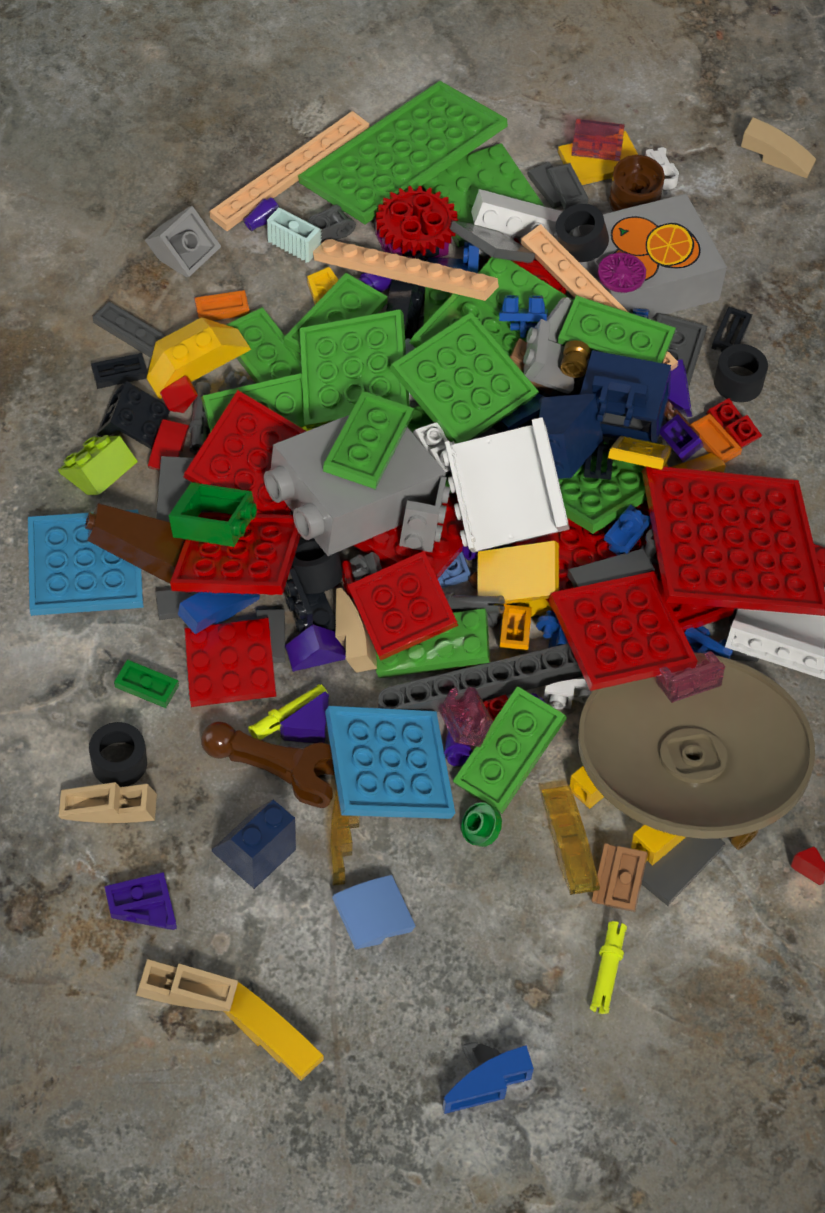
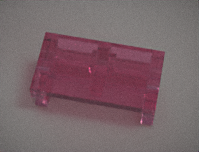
(598, 139)
(691, 681)
(466, 718)

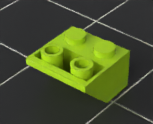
(98, 464)

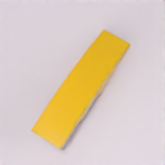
(273, 1033)

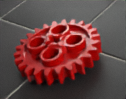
(416, 220)

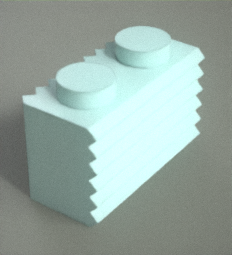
(293, 234)

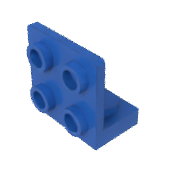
(468, 263)

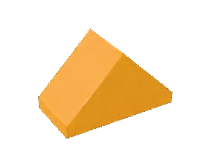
(515, 627)

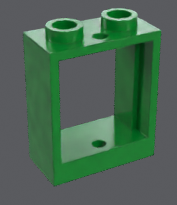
(199, 497)

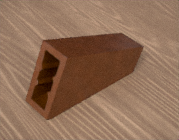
(135, 539)

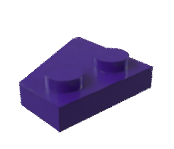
(142, 901)

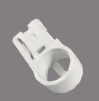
(669, 169)

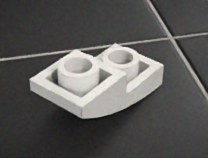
(433, 440)
(561, 693)

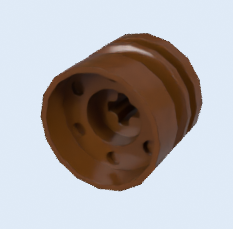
(636, 182)

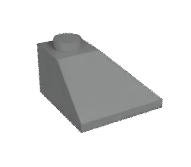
(183, 242)

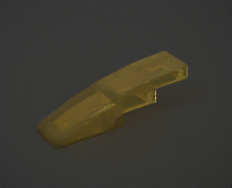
(570, 840)
(340, 841)

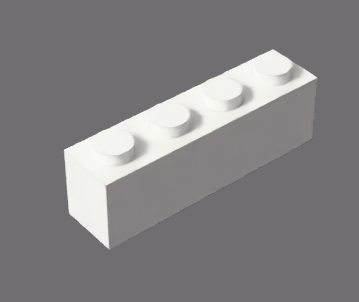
(512, 215)

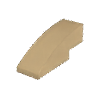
(777, 148)
(353, 634)
(108, 803)
(186, 987)

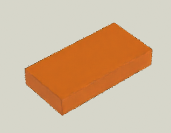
(222, 305)
(716, 439)

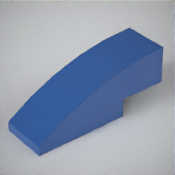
(209, 608)
(490, 1080)

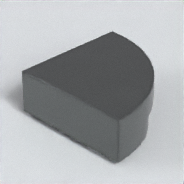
(478, 1053)

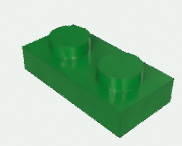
(146, 683)

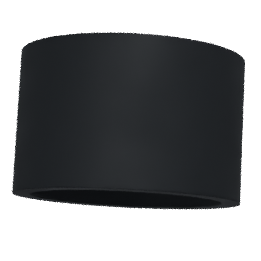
(588, 246)
(740, 387)
(316, 569)
(124, 772)

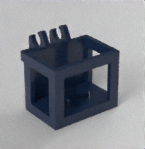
(630, 390)

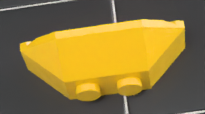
(193, 352)

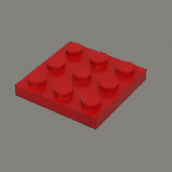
(402, 605)
(230, 663)

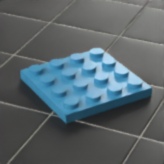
(75, 574)
(389, 763)

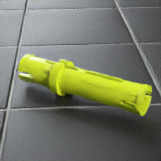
(272, 722)
(610, 955)

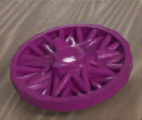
(621, 272)

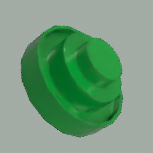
(481, 824)

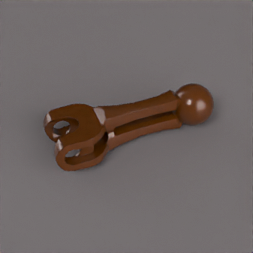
(293, 765)

